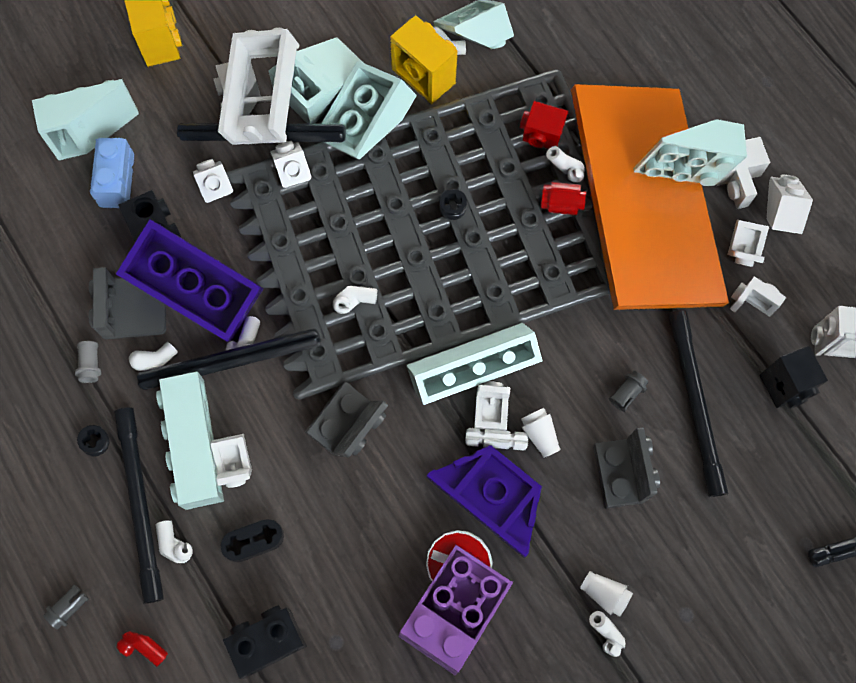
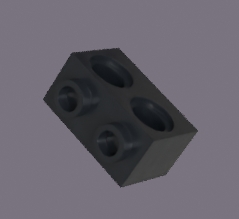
(135, 209)

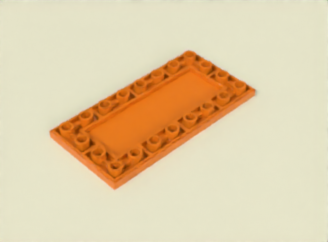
(649, 228)

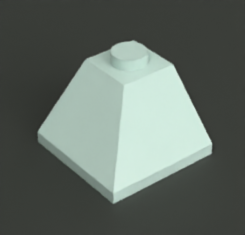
(479, 22)

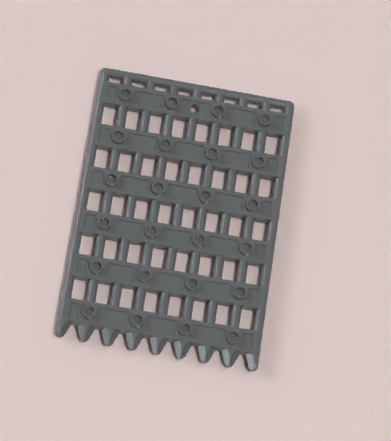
(407, 236)

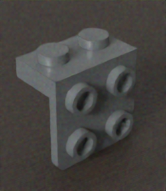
(123, 309)

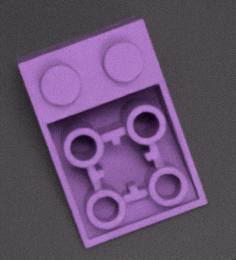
(455, 610)

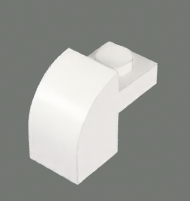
(739, 180)

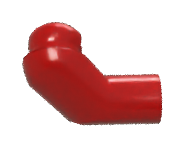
(144, 645)

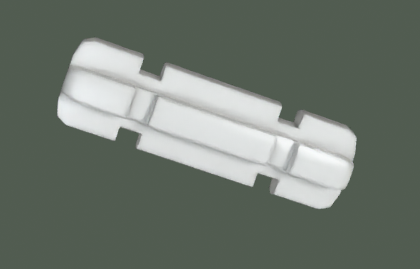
(496, 438)

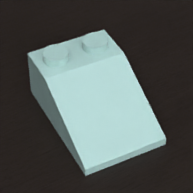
(368, 108)

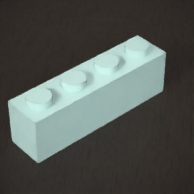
(474, 363)
(189, 437)

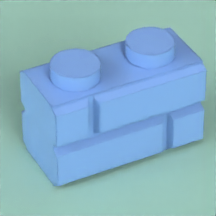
(112, 172)

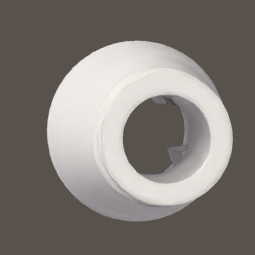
(541, 432)
(607, 593)

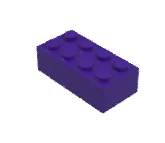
(189, 281)

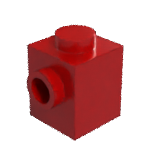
(543, 125)

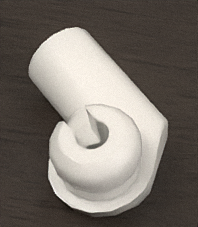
(248, 333)

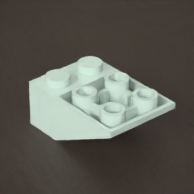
(318, 78)
(78, 117)
(697, 154)

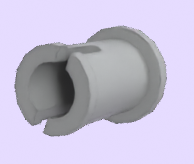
(87, 362)

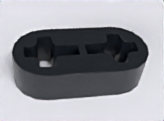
(250, 532)

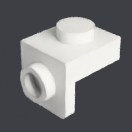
(290, 163)
(212, 180)
(748, 242)
(759, 294)
(491, 406)
(231, 461)

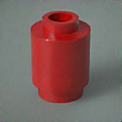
(563, 198)

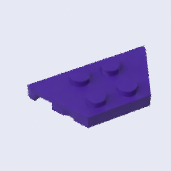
(494, 494)

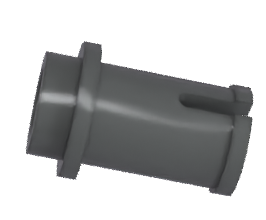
(629, 390)
(65, 608)

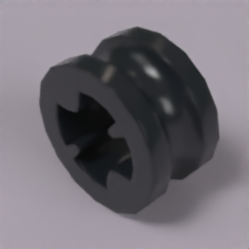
(459, 197)
(84, 436)

